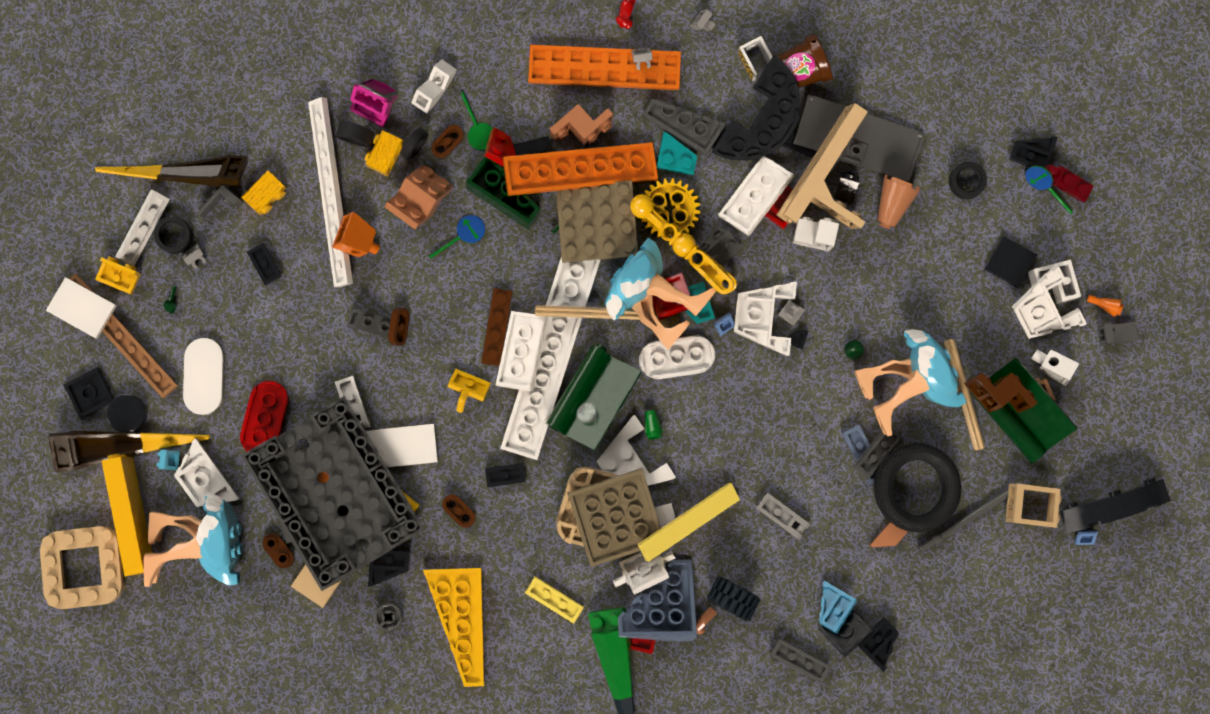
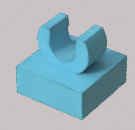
(168, 459)

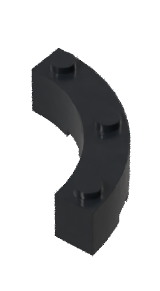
(1115, 506)

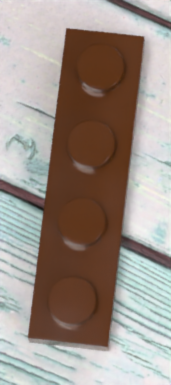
(497, 327)

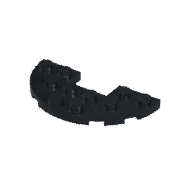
(773, 122)

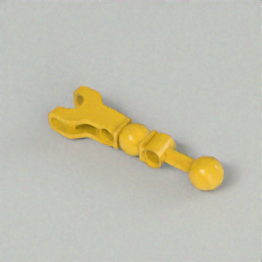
(684, 245)

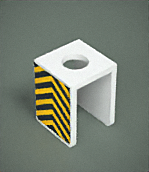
(745, 60)

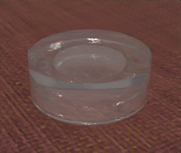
(587, 413)

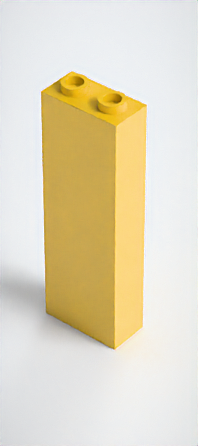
(127, 512)

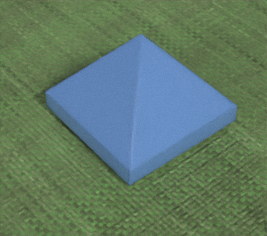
(724, 323)
(1086, 537)

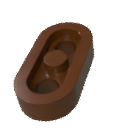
(447, 142)
(399, 326)
(458, 511)
(278, 550)

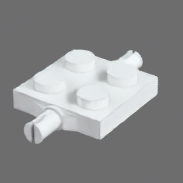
(643, 574)

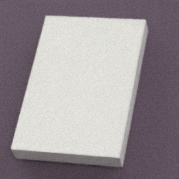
(81, 308)

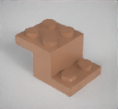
(581, 126)
(419, 196)

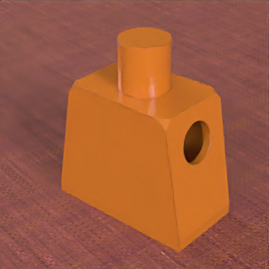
(355, 236)

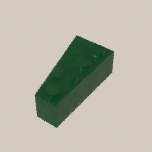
(490, 185)

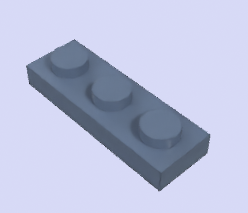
(857, 444)

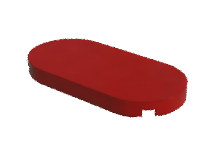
(264, 414)

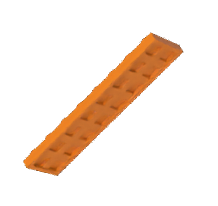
(602, 68)

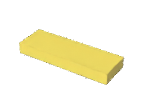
(554, 599)

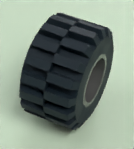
(733, 598)

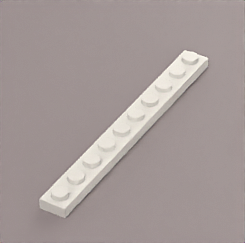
(329, 188)

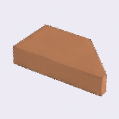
(889, 536)

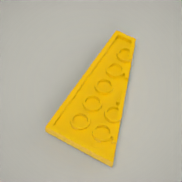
(461, 614)

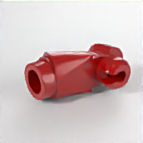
(625, 12)

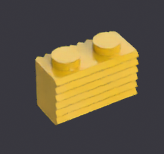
(384, 153)
(264, 193)

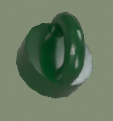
(854, 349)

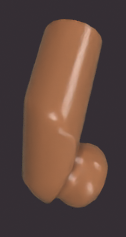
(704, 619)

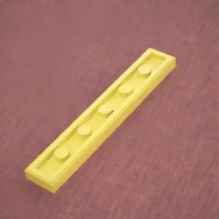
(688, 522)

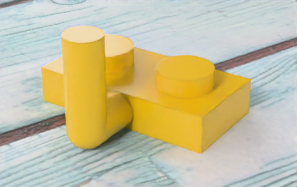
(468, 386)

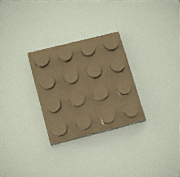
(597, 223)
(614, 516)

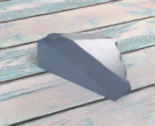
(665, 608)

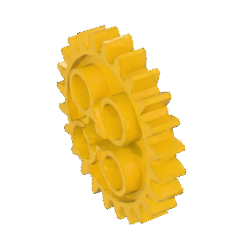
(686, 206)

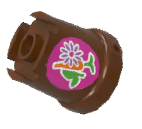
(808, 62)

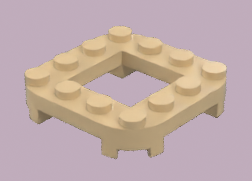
(565, 520)
(53, 569)

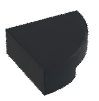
(798, 338)

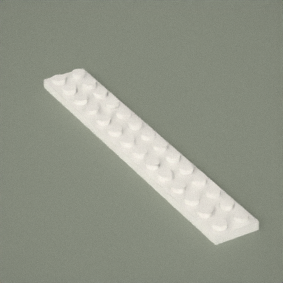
(531, 409)

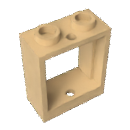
(1015, 505)

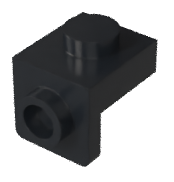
(847, 186)

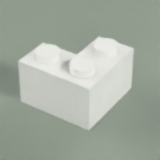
(816, 235)
(1064, 291)

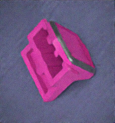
(373, 101)

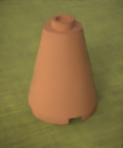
(895, 200)

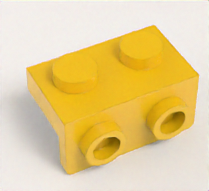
(117, 275)

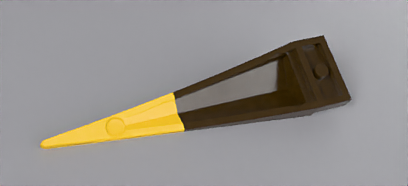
(209, 172)
(87, 448)

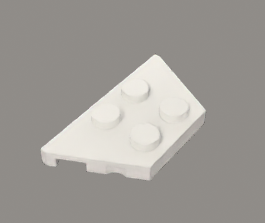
(202, 476)

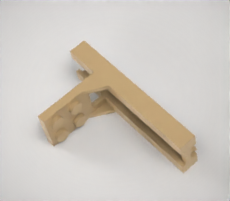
(811, 184)

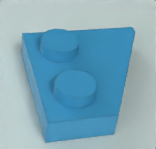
(835, 607)

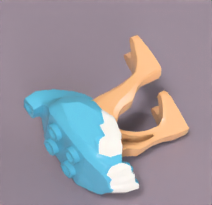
(638, 281)
(927, 374)
(213, 543)

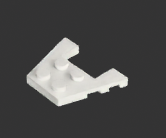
(756, 312)
(1038, 312)
(622, 458)

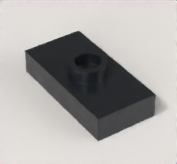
(264, 264)
(505, 475)

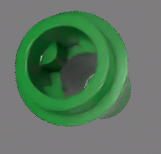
(653, 428)

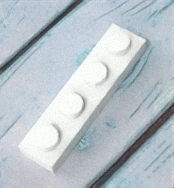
(142, 227)

